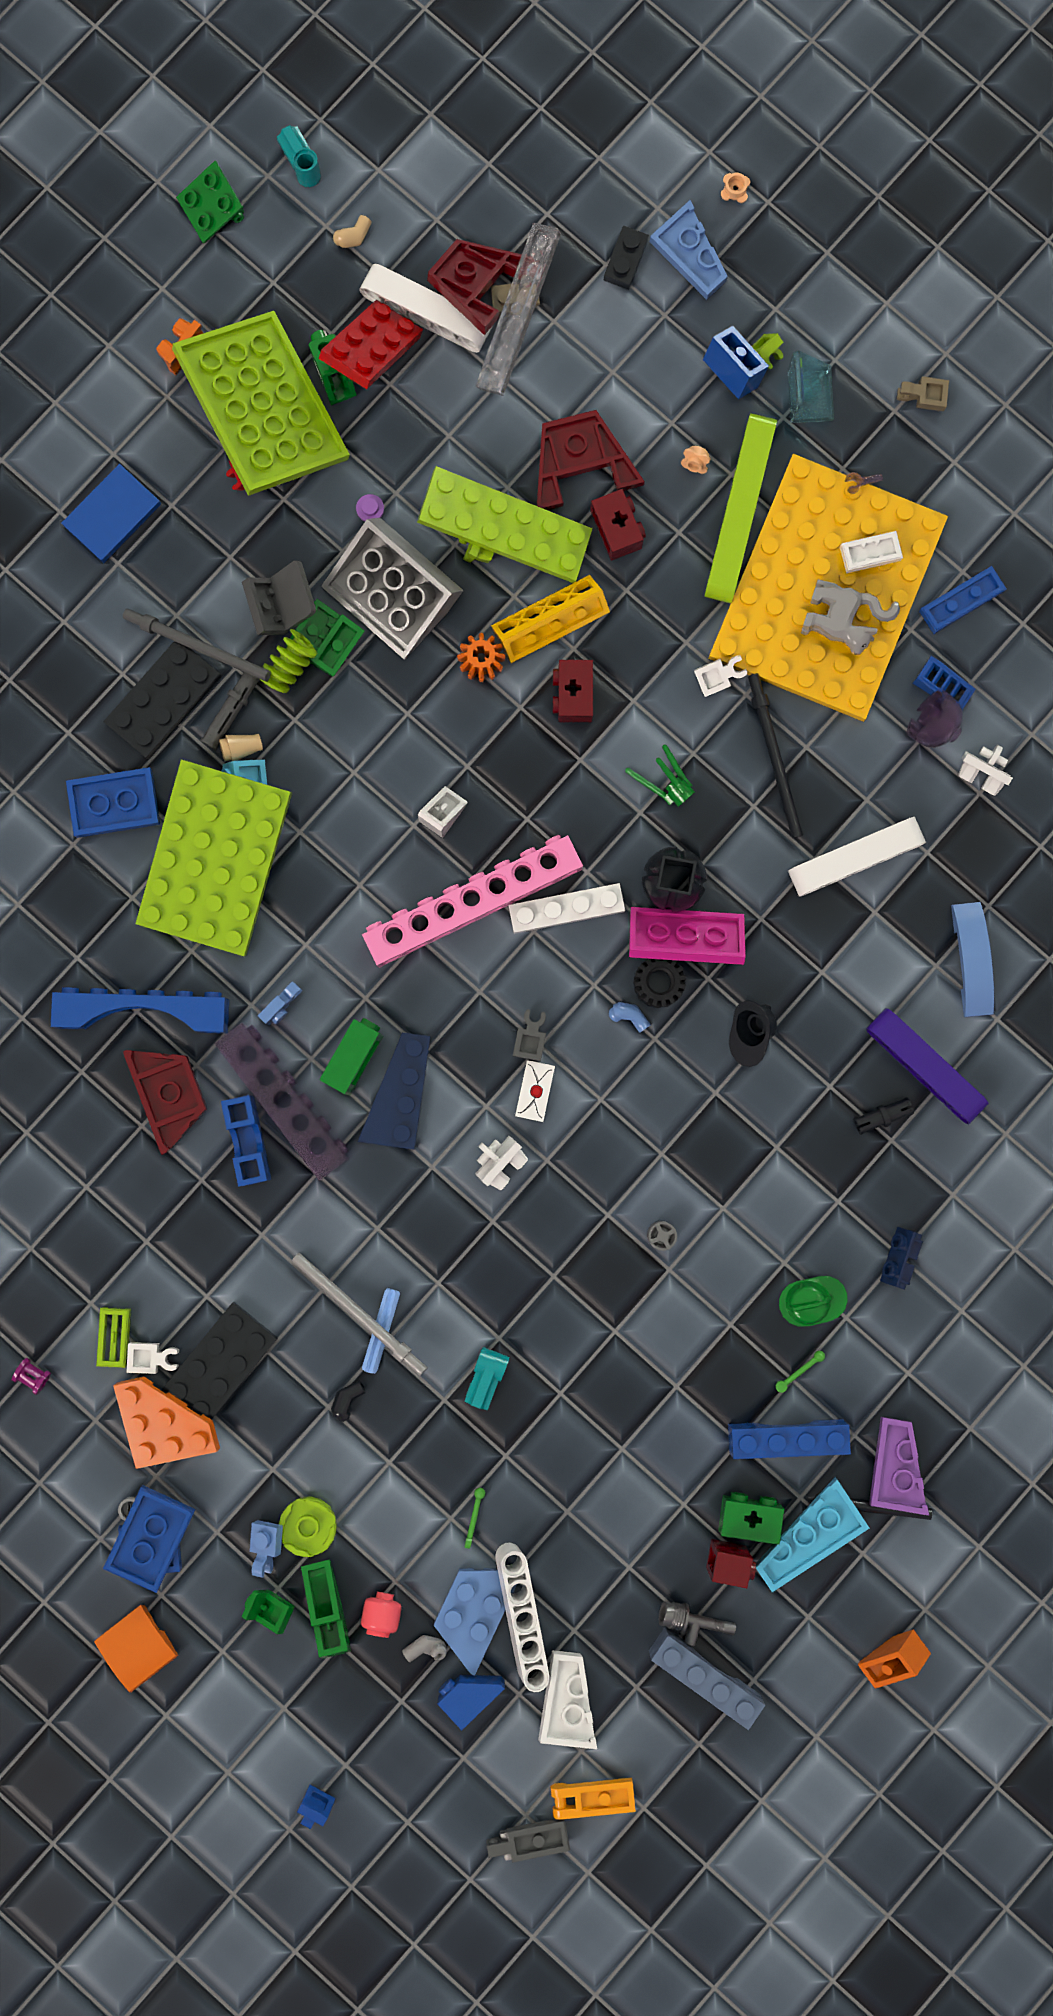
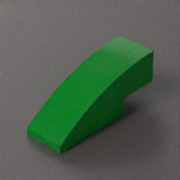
(325, 1609)

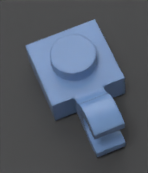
(266, 1542)

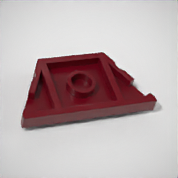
(167, 1094)

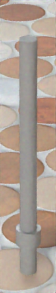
(400, 1350)

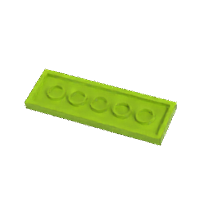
(504, 525)

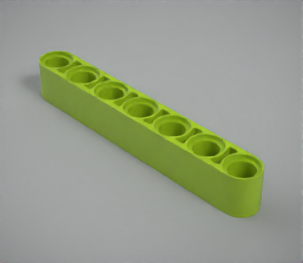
(740, 508)

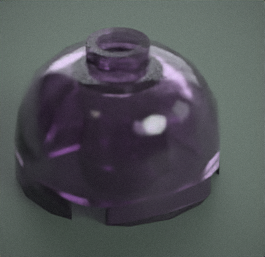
(938, 721)

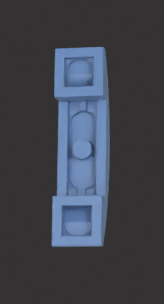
(975, 959)

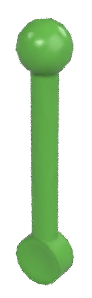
(781, 1386)
(479, 1494)

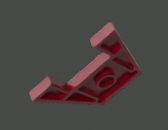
(466, 275)
(577, 447)

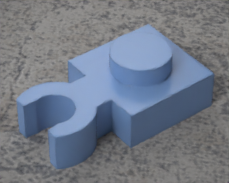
(275, 1010)

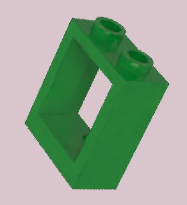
(352, 1056)

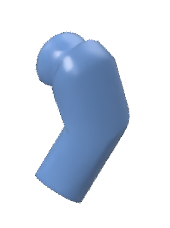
(629, 1012)

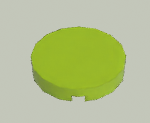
(308, 1526)

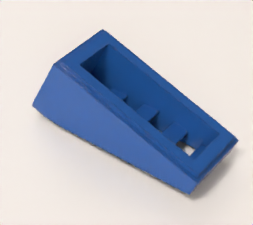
(951, 677)

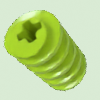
(289, 662)

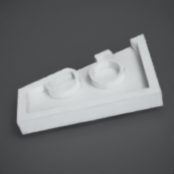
(566, 1705)

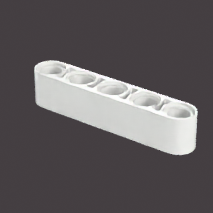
(421, 307)
(856, 856)
(529, 1628)

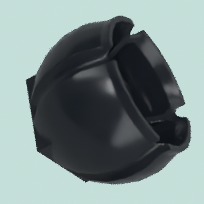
(672, 898)

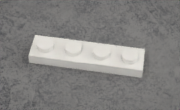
(566, 908)

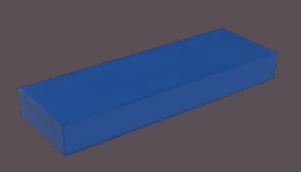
(962, 600)

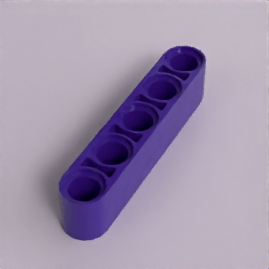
(927, 1066)

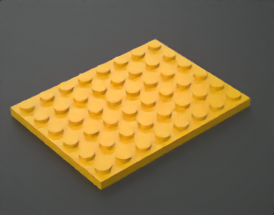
(798, 548)

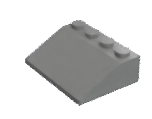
(391, 587)

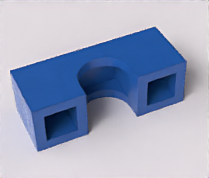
(249, 1148)

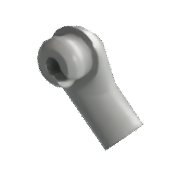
(427, 1645)

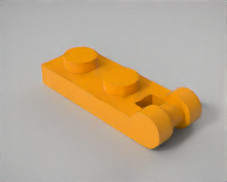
(593, 1798)

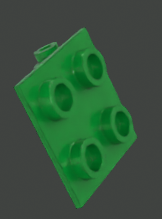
(210, 202)

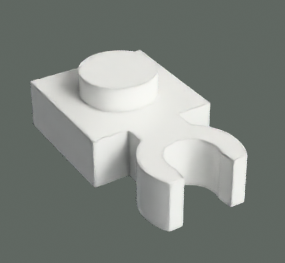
(714, 676)
(146, 1358)

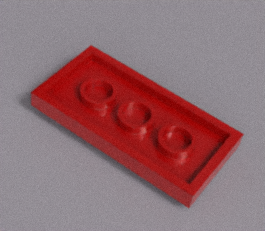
(371, 344)

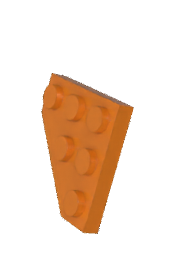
(161, 1425)

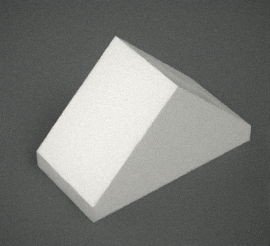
(442, 811)

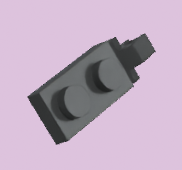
(530, 1841)

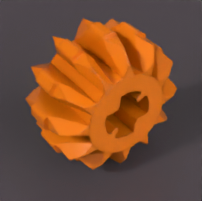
(491, 654)

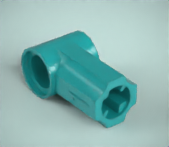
(300, 156)
(488, 1371)

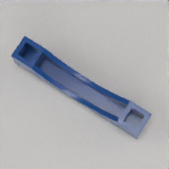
(82, 1010)

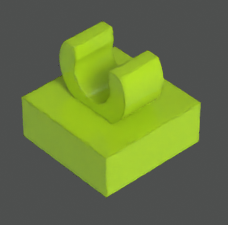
(768, 345)

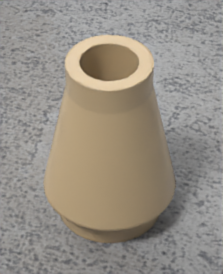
(239, 746)

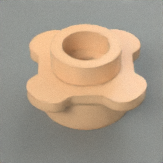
(735, 180)
(696, 459)

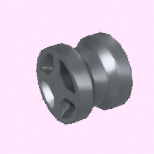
(664, 1239)

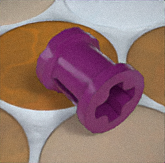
(21, 1376)

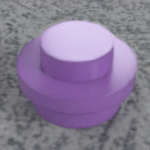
(369, 507)

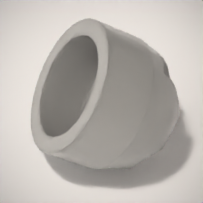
(124, 1507)

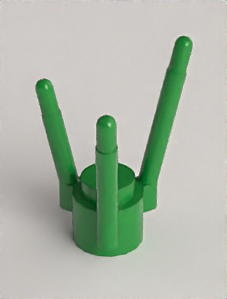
(678, 790)

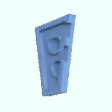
(689, 251)

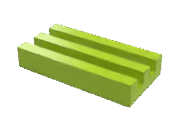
(115, 1312)

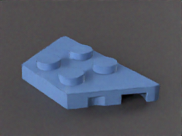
(471, 1614)

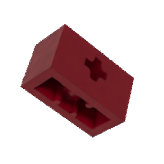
(617, 540)
(577, 674)
(730, 1564)

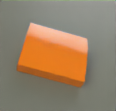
(136, 1648)

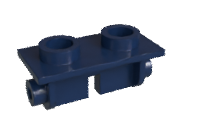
(904, 1245)

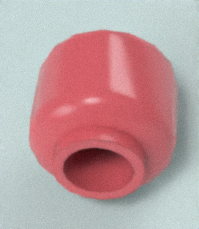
(381, 1615)

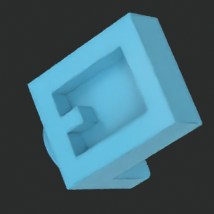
(249, 769)

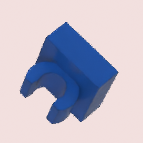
(315, 1807)

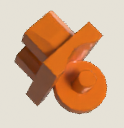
(183, 330)

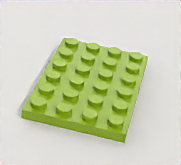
(260, 402)
(213, 858)

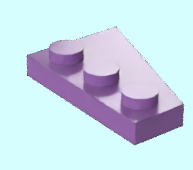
(896, 1469)

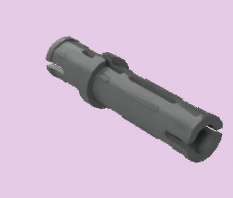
(229, 710)

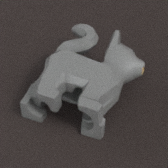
(842, 609)

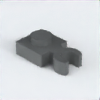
(529, 1041)

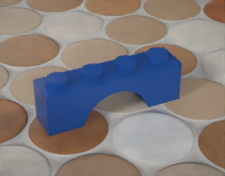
(774, 1441)

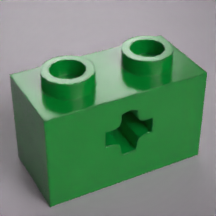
(762, 1529)

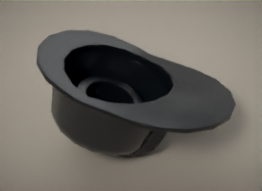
(751, 1032)

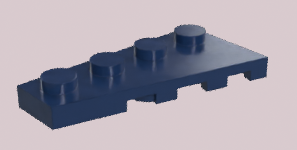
(397, 1105)

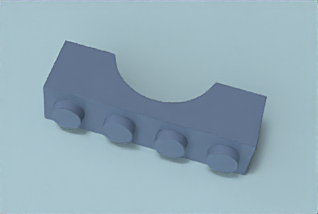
(694, 1671)

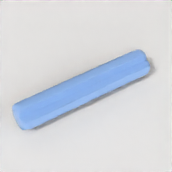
(384, 1318)

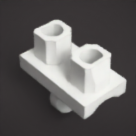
(996, 777)
(496, 1158)

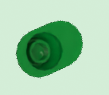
(813, 1301)

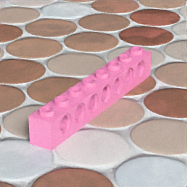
(385, 952)

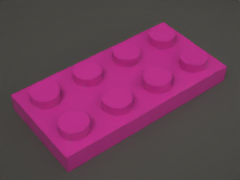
(687, 935)

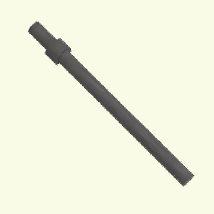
(152, 625)

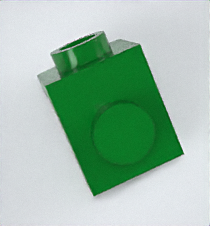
(268, 1610)

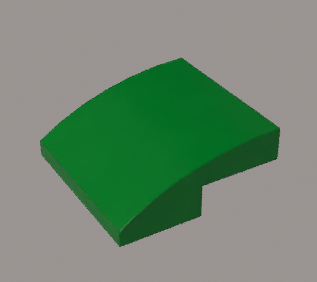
(331, 637)

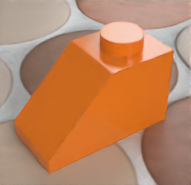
(895, 1659)

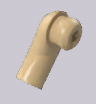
(353, 236)

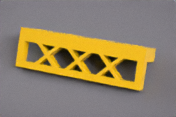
(552, 621)

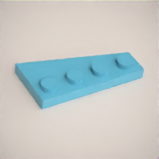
(815, 1534)

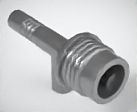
(678, 1616)

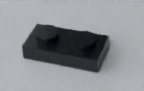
(626, 257)

